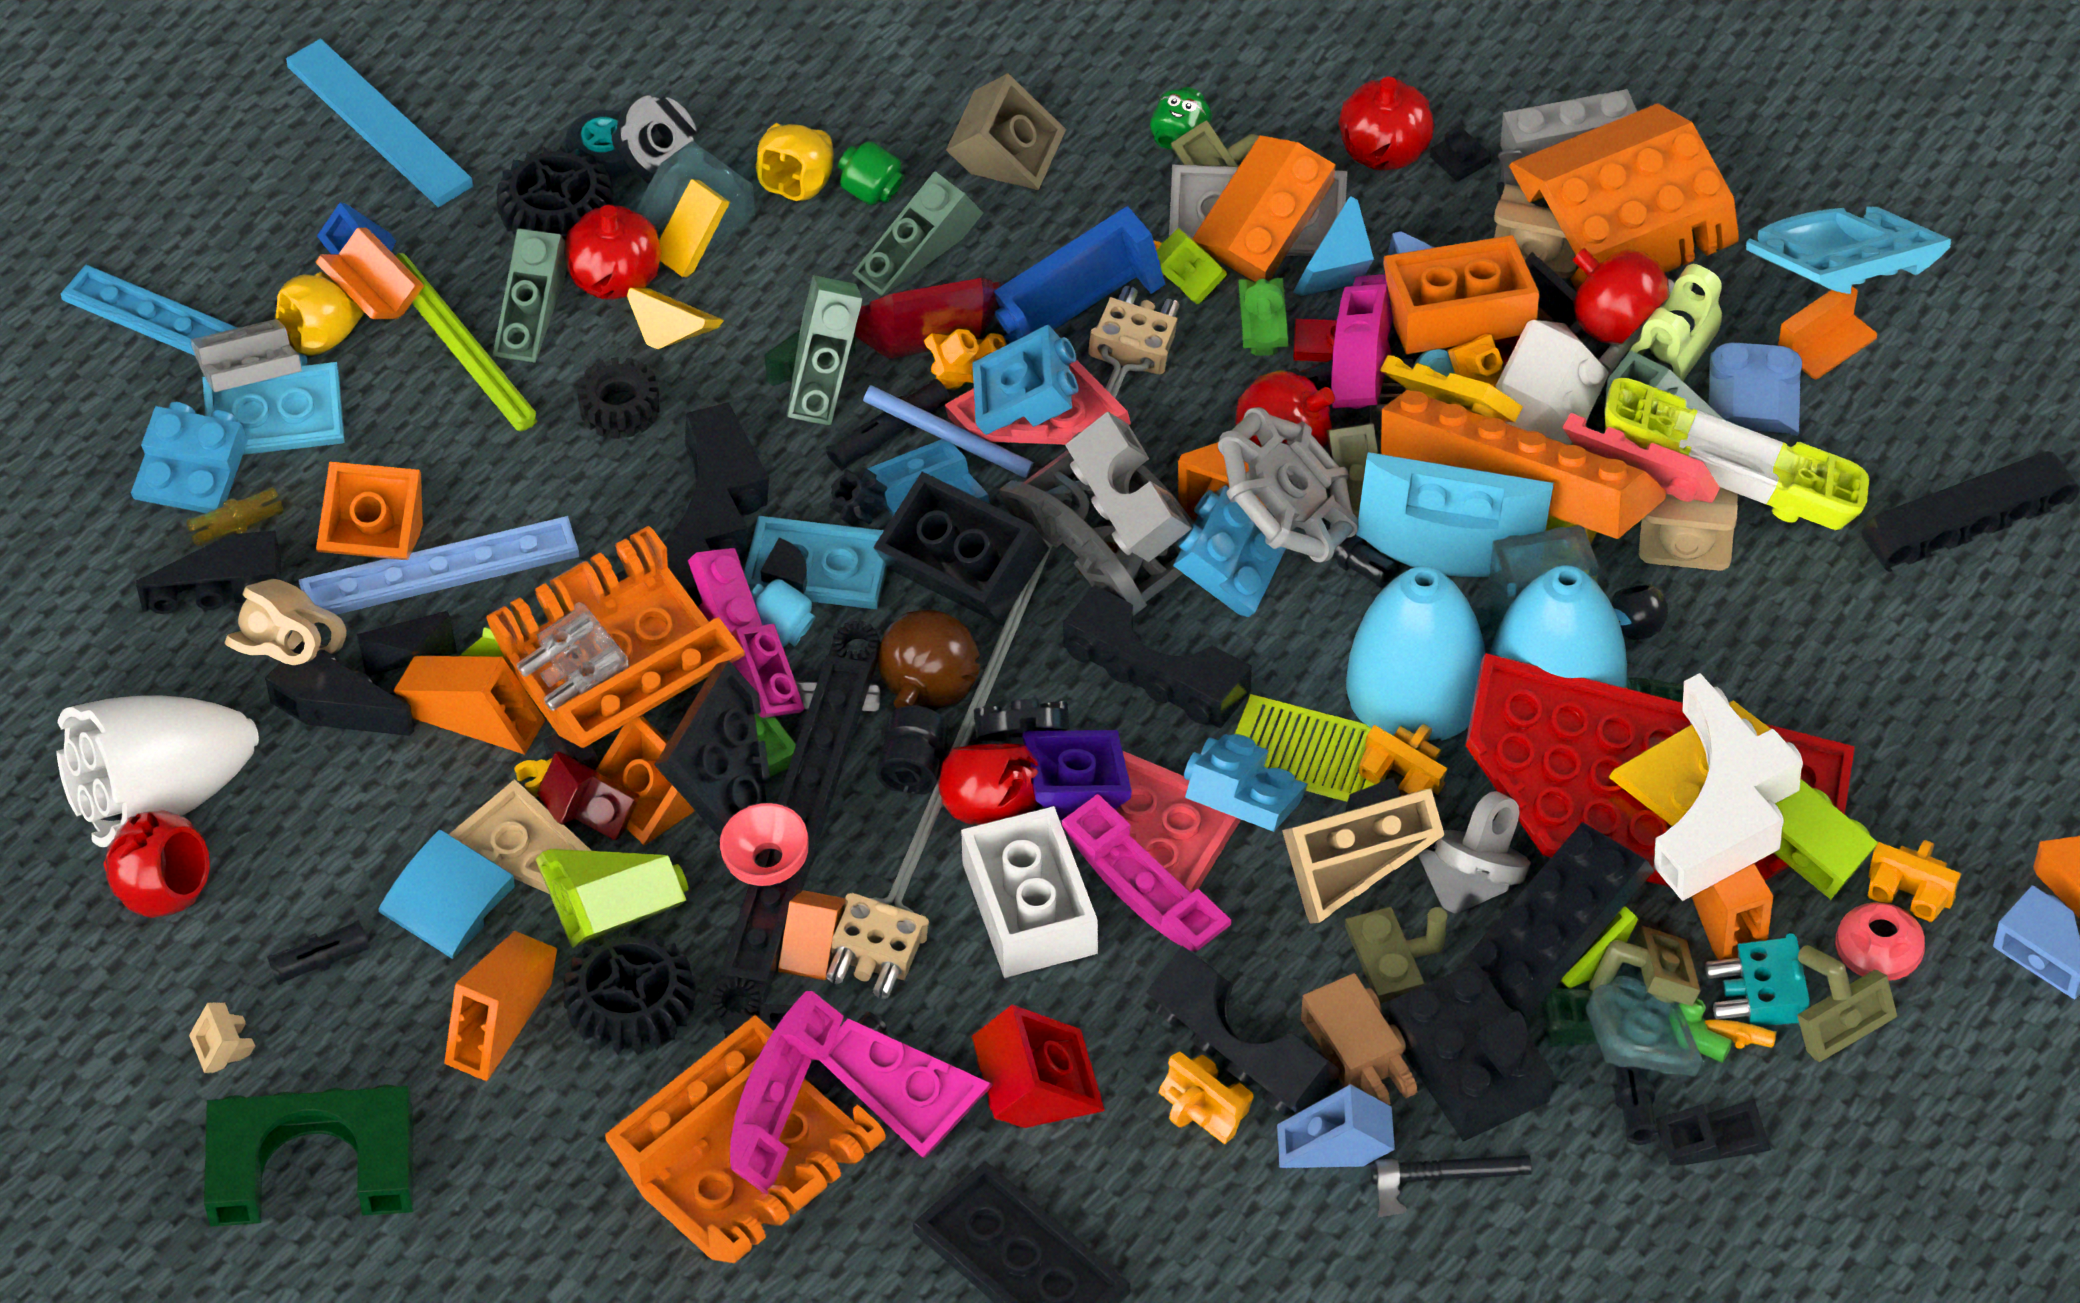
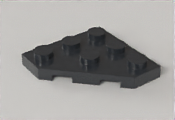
(717, 750)

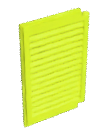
(1248, 722)

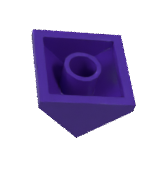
(1077, 767)

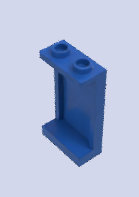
(1079, 276)

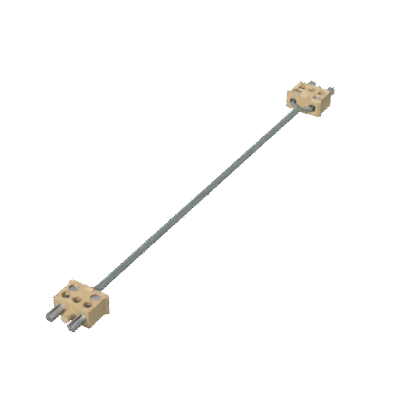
(886, 936)

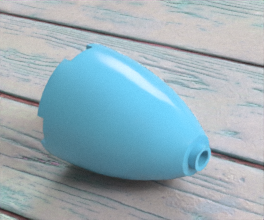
(1564, 628)
(1416, 657)

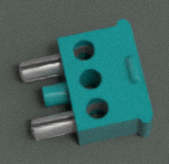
(1769, 981)

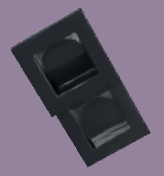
(1700, 1136)

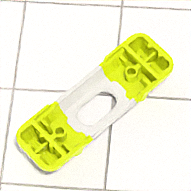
(1790, 479)

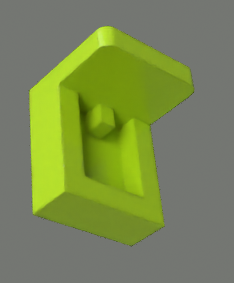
(1189, 266)

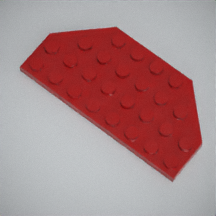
(1561, 737)

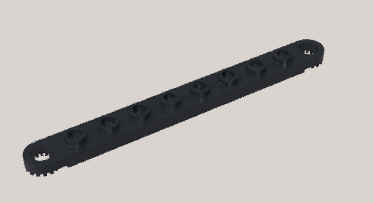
(808, 792)

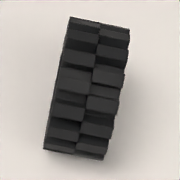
(622, 416)

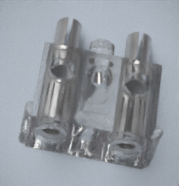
(578, 653)

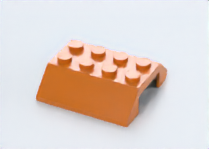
(1634, 189)
(647, 617)
(682, 1142)

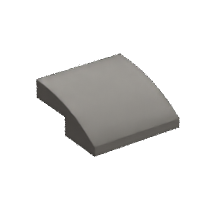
(246, 355)

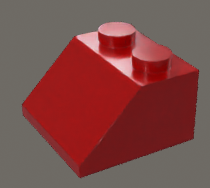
(1035, 1069)

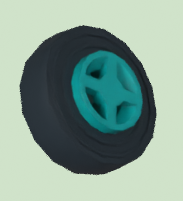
(594, 137)

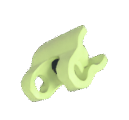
(1684, 322)

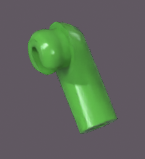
(1707, 1042)

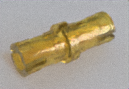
(234, 516)

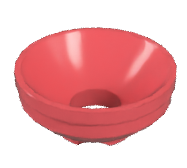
(760, 829)
(1866, 951)

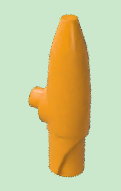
(1742, 1033)

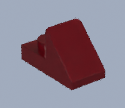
(584, 794)

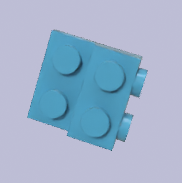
(1024, 380)
(189, 458)
(1227, 553)
(1234, 781)

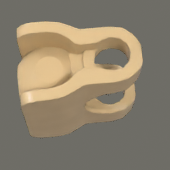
(1534, 231)
(1690, 532)
(279, 619)

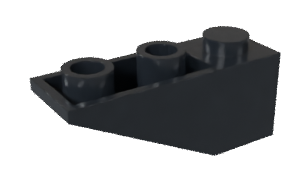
(236, 557)
(336, 697)

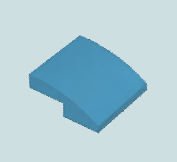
(937, 459)
(446, 893)

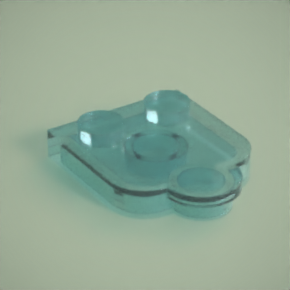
(1641, 1030)

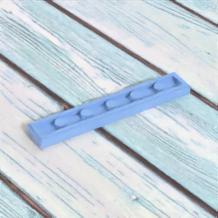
(443, 567)

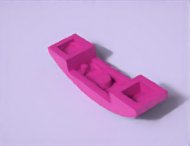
(1141, 880)
(773, 1086)

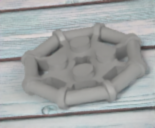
(1292, 505)

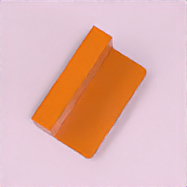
(372, 276)
(1826, 332)

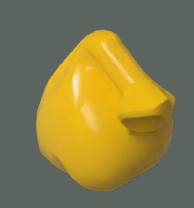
(794, 161)
(316, 313)

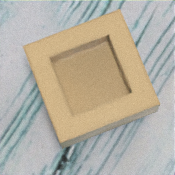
(217, 1038)

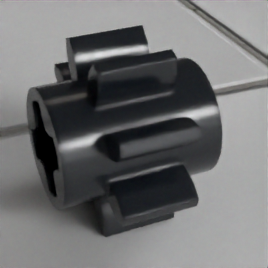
(858, 496)

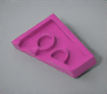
(903, 1085)

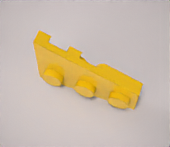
(1454, 389)
(1673, 771)

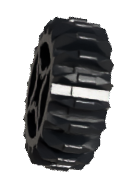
(552, 191)
(616, 1013)

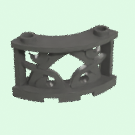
(1045, 504)

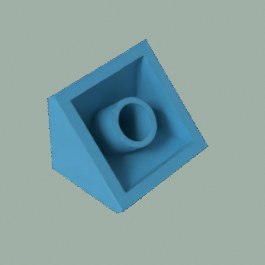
(1341, 255)

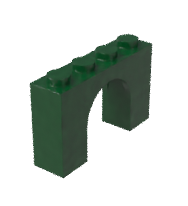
(250, 1129)

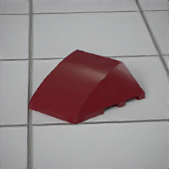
(902, 320)

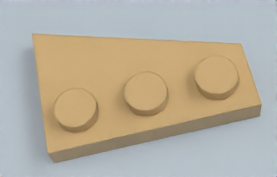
(514, 832)

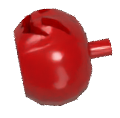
(1386, 124)
(612, 252)
(1618, 294)
(1291, 399)
(988, 782)
(157, 863)

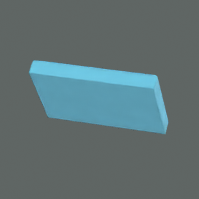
(285, 410)
(837, 558)

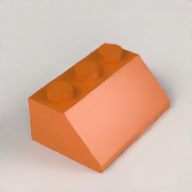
(1265, 206)
(1460, 293)

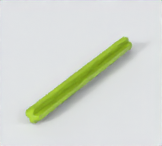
(471, 354)

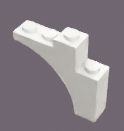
(1736, 810)

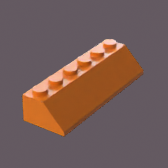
(1586, 487)

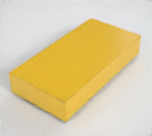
(691, 227)

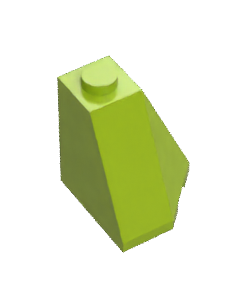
(609, 889)

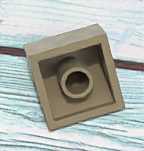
(1006, 135)

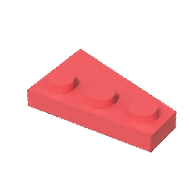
(1675, 472)

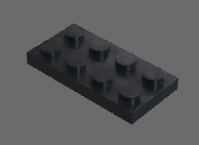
(1558, 917)
(1014, 1246)

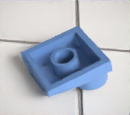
(1756, 386)

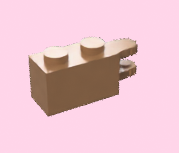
(1357, 1038)

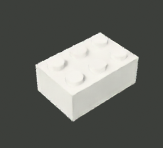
(1029, 892)

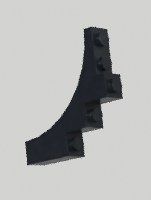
(727, 485)

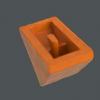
(809, 934)

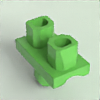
(1263, 315)

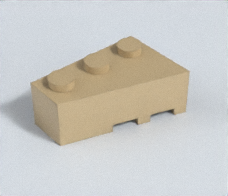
(1356, 848)

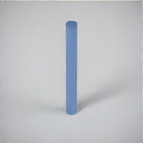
(948, 431)

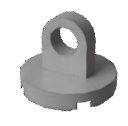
(1487, 843)

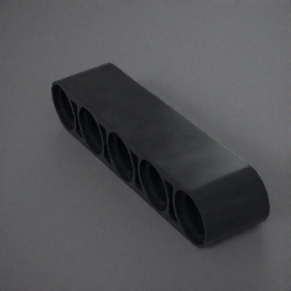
(1969, 509)

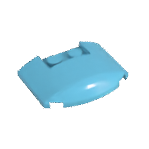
(1847, 249)
(1446, 513)

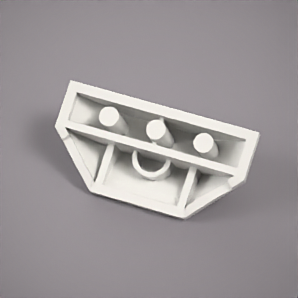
(1551, 378)

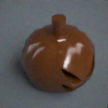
(928, 659)

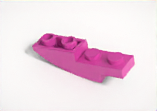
(1361, 342)
(729, 597)

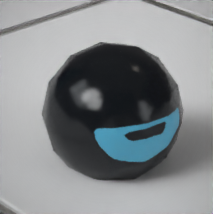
(1640, 611)

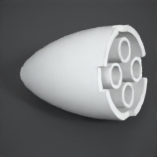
(148, 756)

